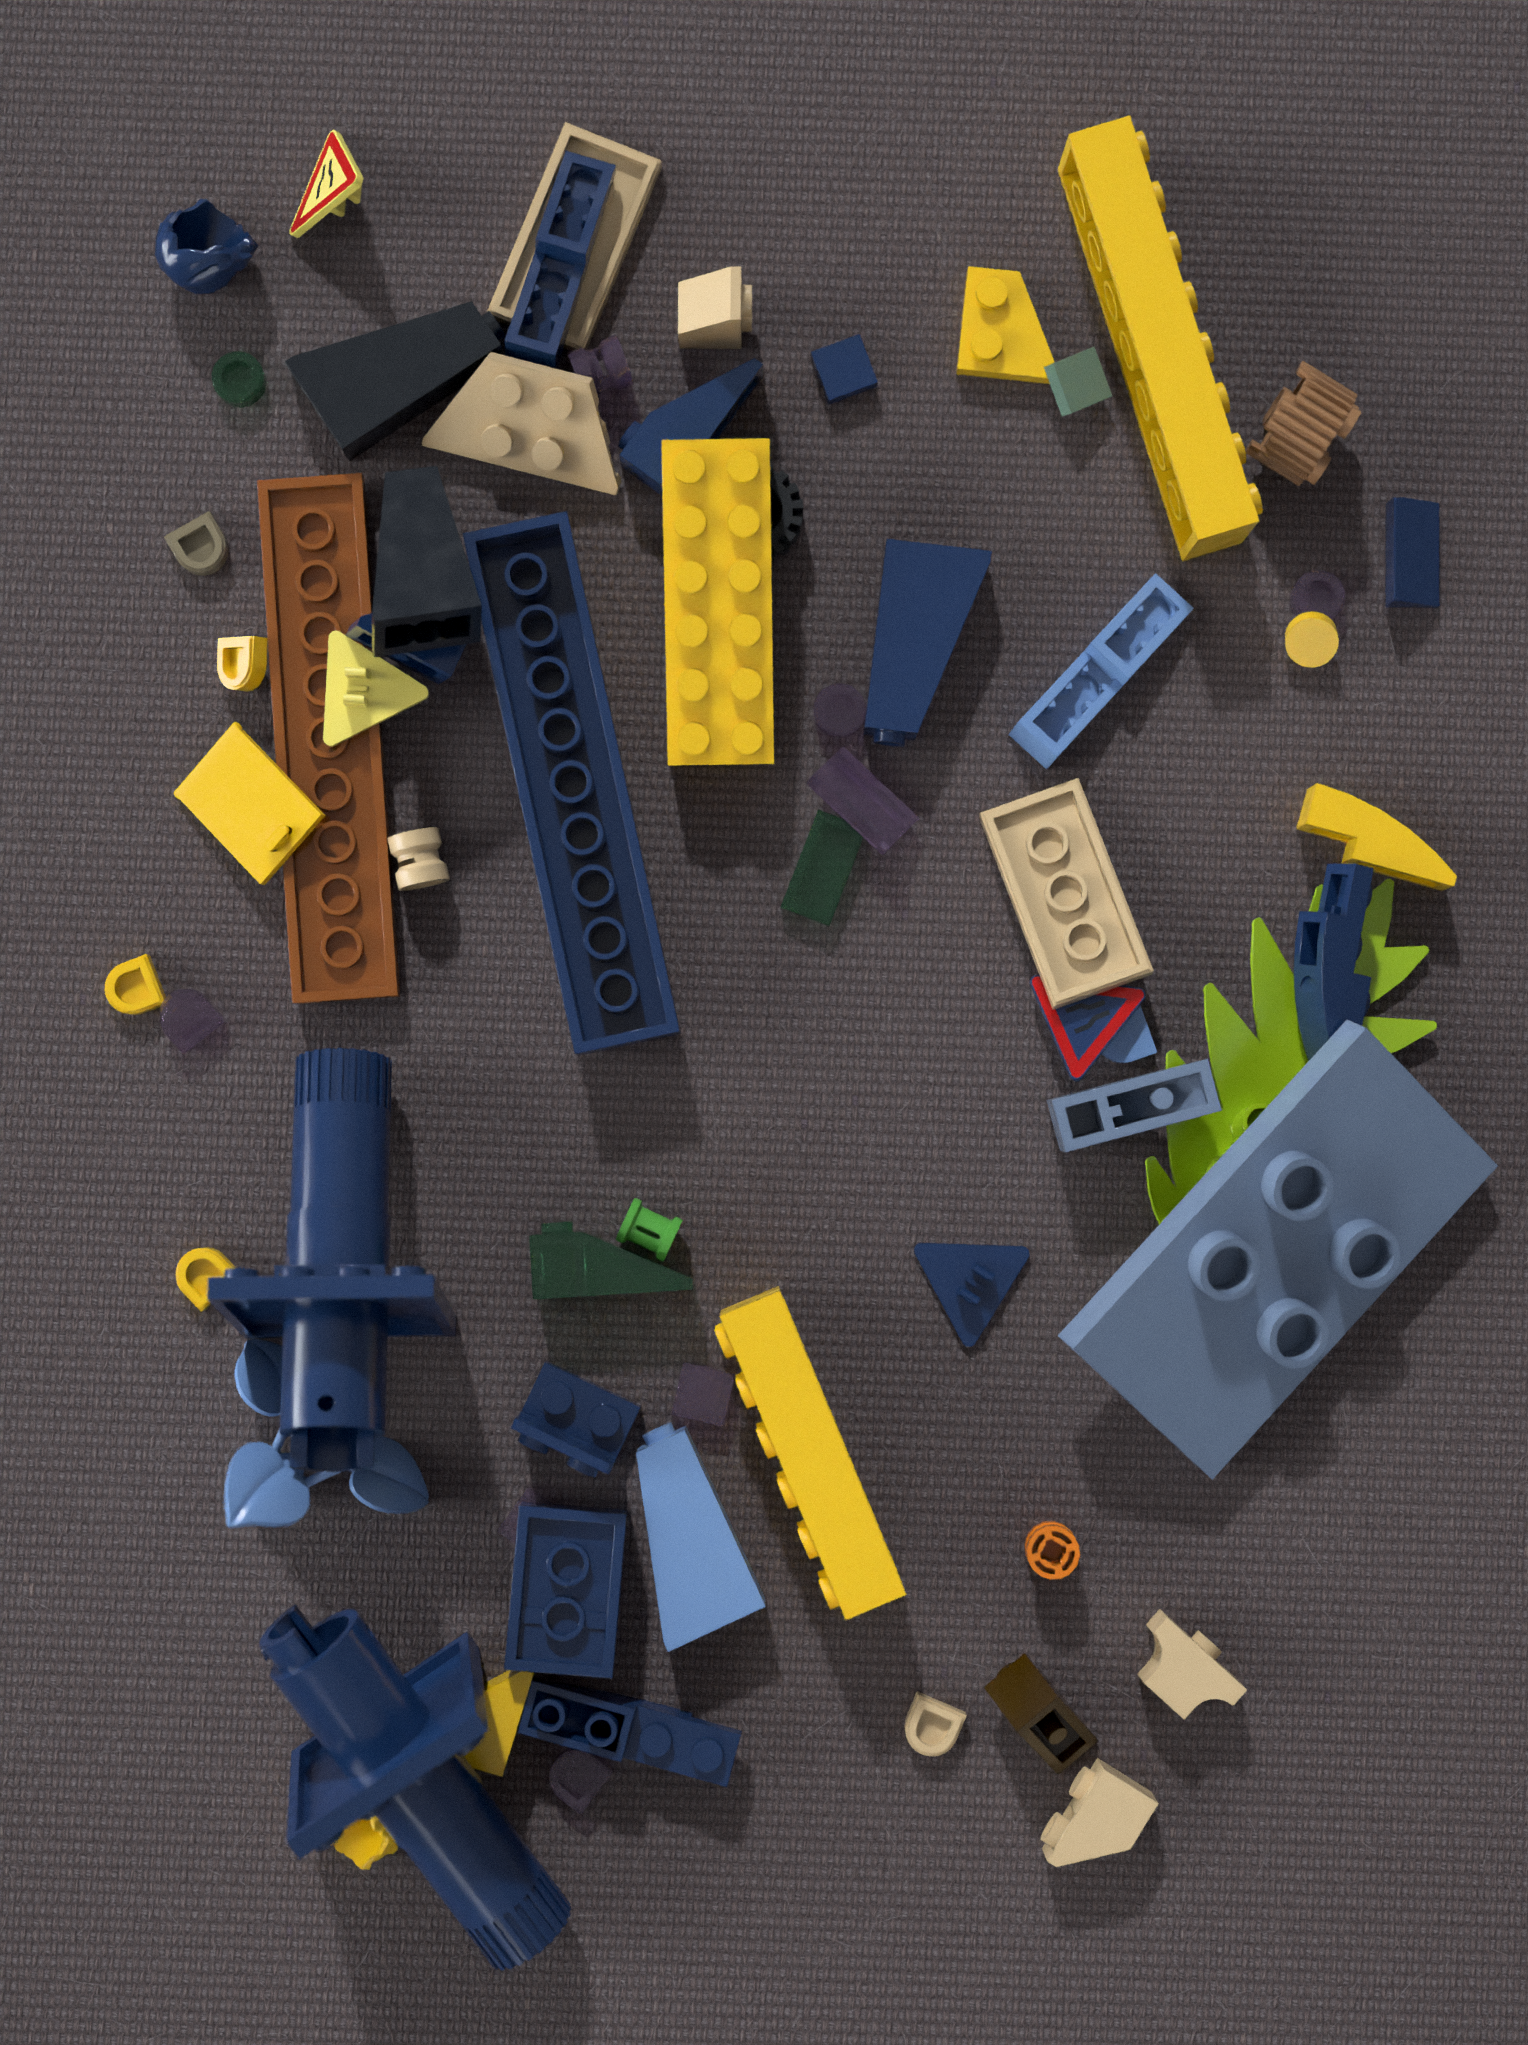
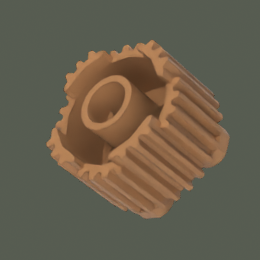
(1304, 425)

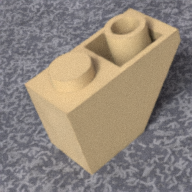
(714, 310)
(1100, 1819)

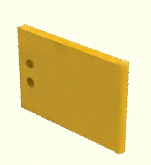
(249, 804)

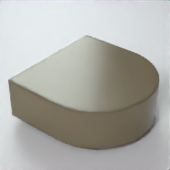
(199, 545)

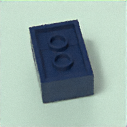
(566, 1589)

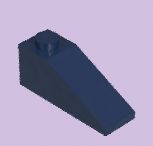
(695, 415)

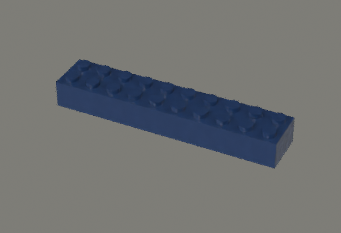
(571, 784)

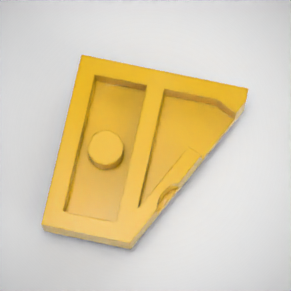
(1001, 329)

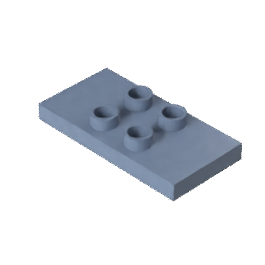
(1279, 1248)

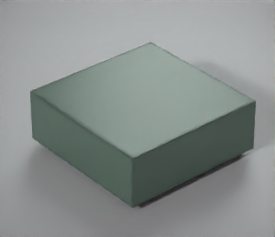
(1078, 381)

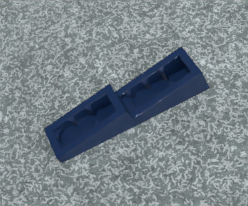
(560, 260)

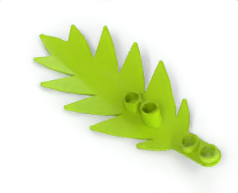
(1256, 1070)

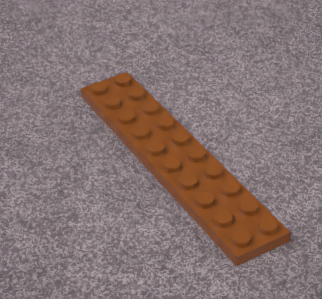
(342, 871)

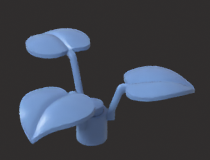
(270, 1493)

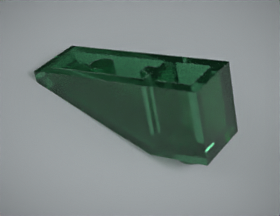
(588, 1265)

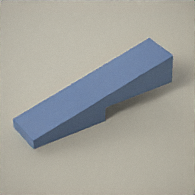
(1100, 671)

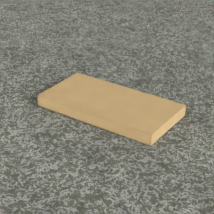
(626, 202)
(1066, 893)

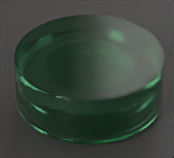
(239, 379)

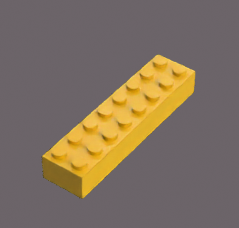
(1158, 338)

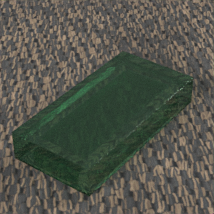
(822, 869)

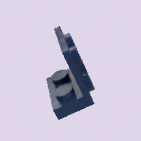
(575, 1420)

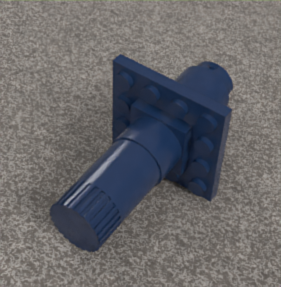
(336, 1288)
(397, 1753)

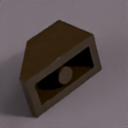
(1040, 1713)

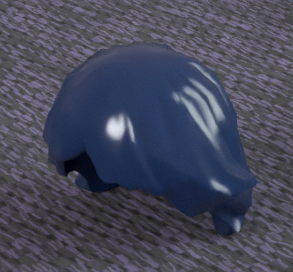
(202, 248)

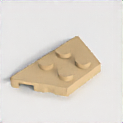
(529, 422)

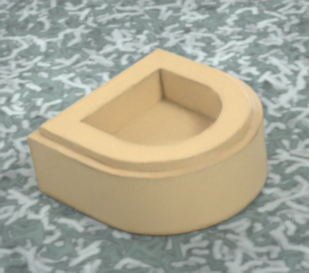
(932, 1725)

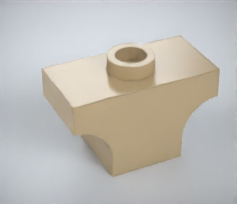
(1186, 1668)

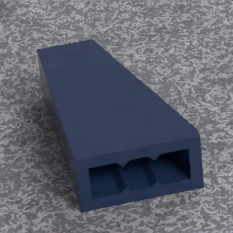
(918, 622)

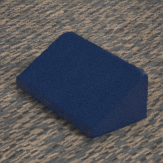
(1412, 553)

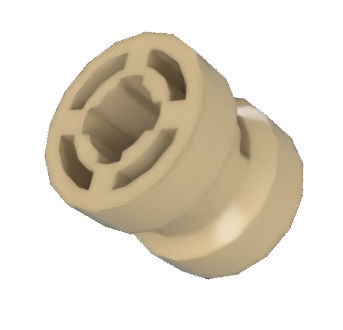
(418, 859)

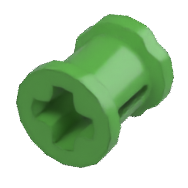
(657, 1242)

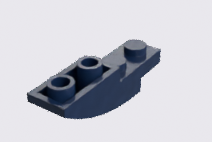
(1326, 956)
(630, 1729)

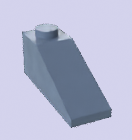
(1133, 1105)

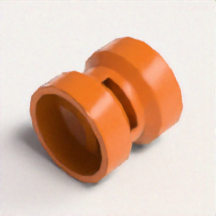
(1047, 1542)

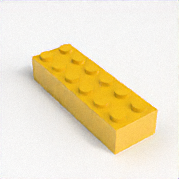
(718, 601)
(811, 1452)

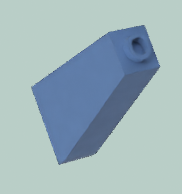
(693, 1547)

